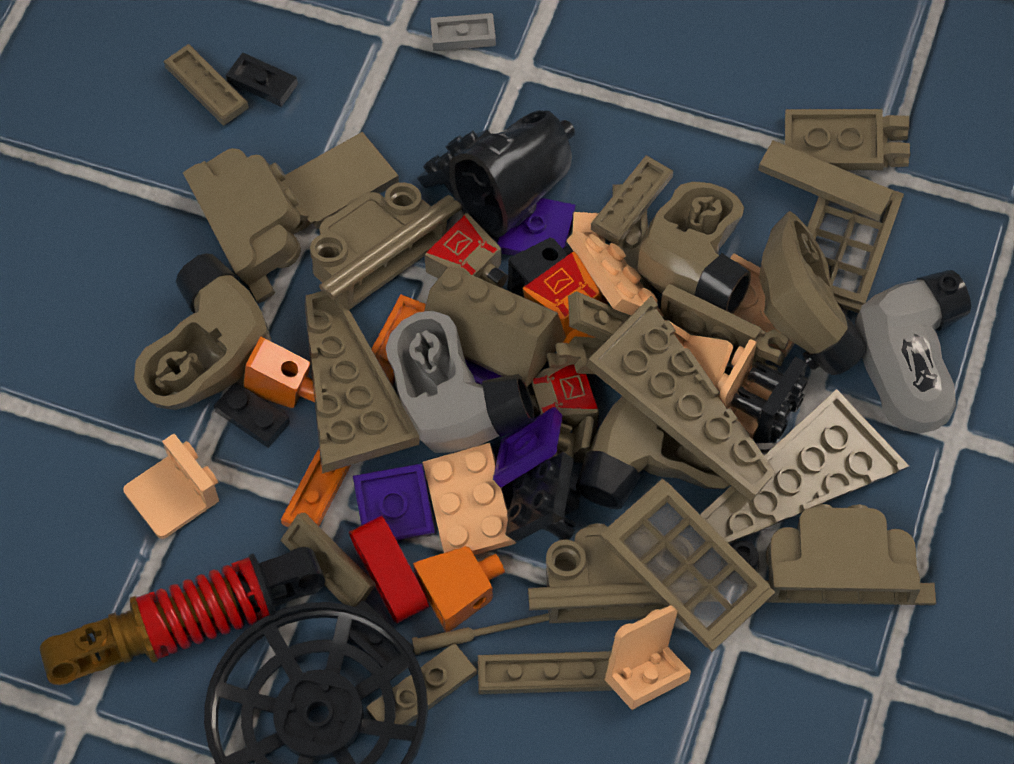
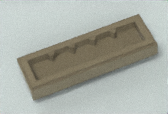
(206, 84)
(631, 200)
(341, 573)
(441, 676)

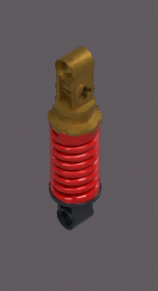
(184, 614)

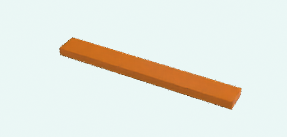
(318, 488)

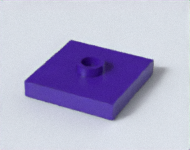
(549, 220)
(528, 447)
(398, 497)

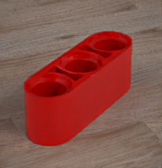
(388, 569)

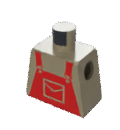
(469, 250)
(565, 391)

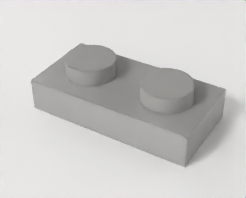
(463, 31)

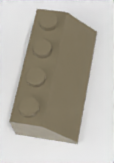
(496, 325)

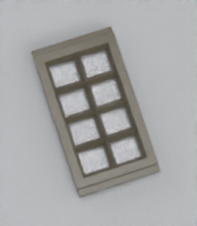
(852, 247)
(687, 564)

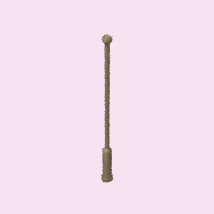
(467, 634)

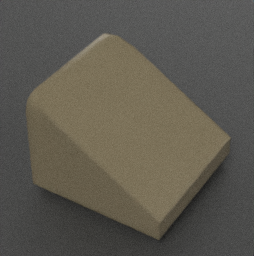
(584, 437)

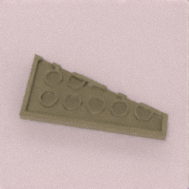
(675, 392)
(352, 396)
(813, 464)

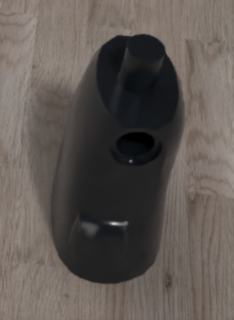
(511, 171)

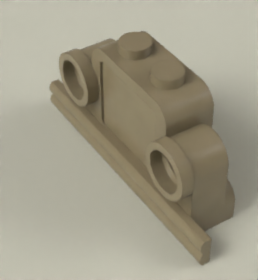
(248, 214)
(376, 240)
(845, 560)
(590, 583)

